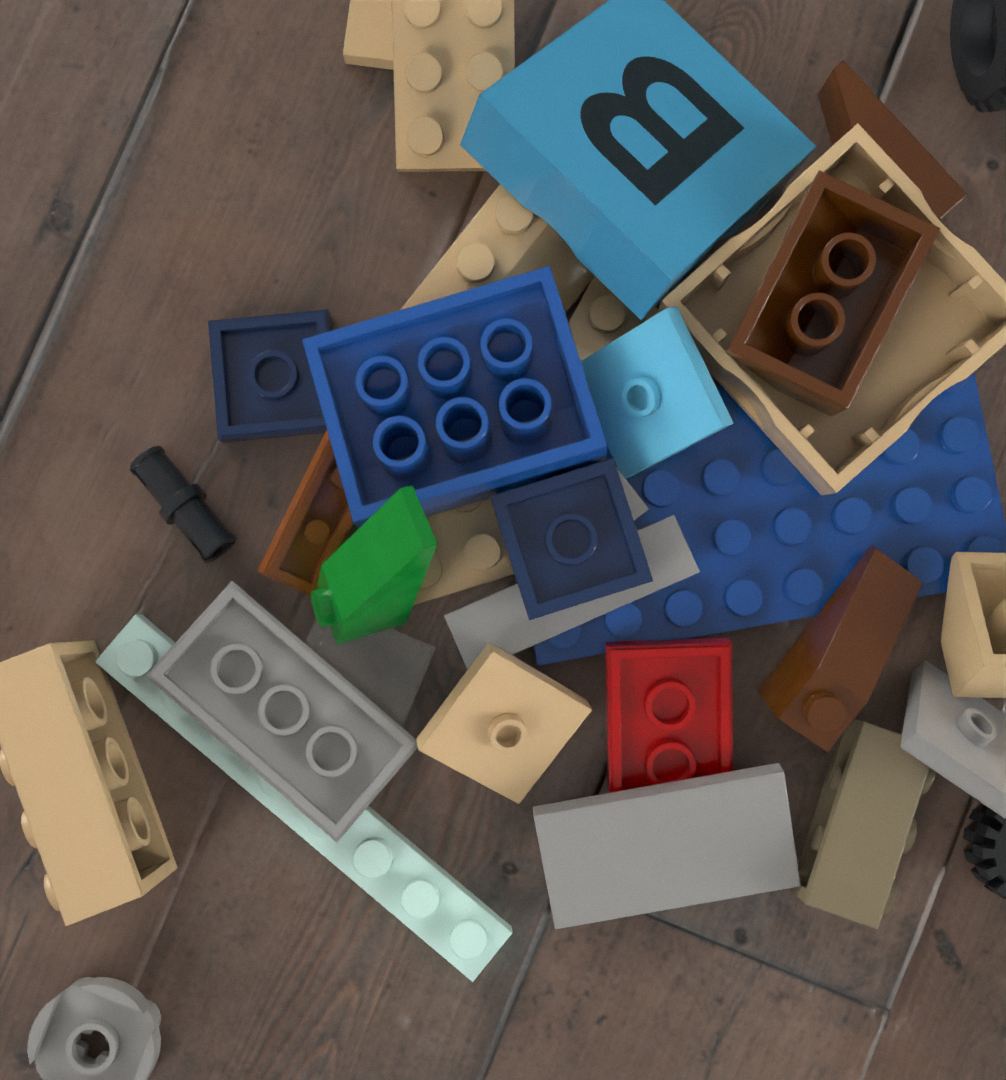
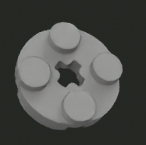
(100, 1005)

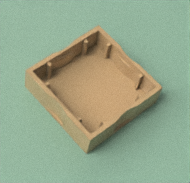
(938, 337)

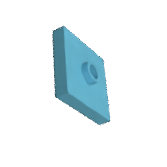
(653, 393)

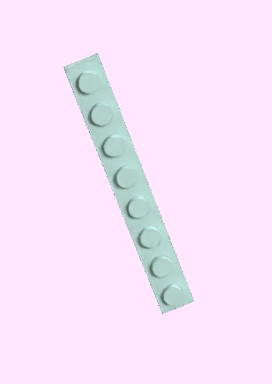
(368, 853)

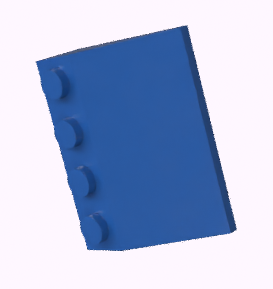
(456, 397)

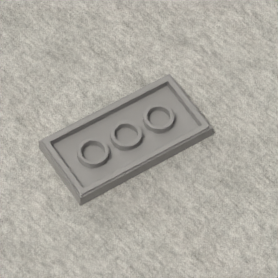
(283, 711)
(667, 845)

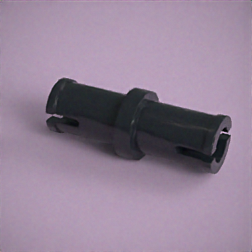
(182, 503)

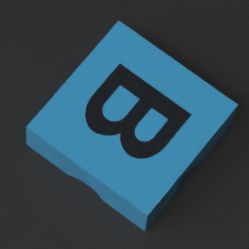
(635, 146)

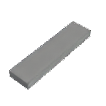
(503, 616)

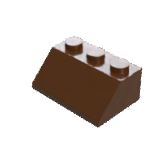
(831, 294)

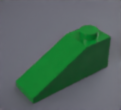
(376, 571)

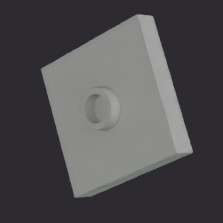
(956, 736)

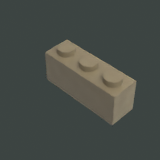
(862, 825)

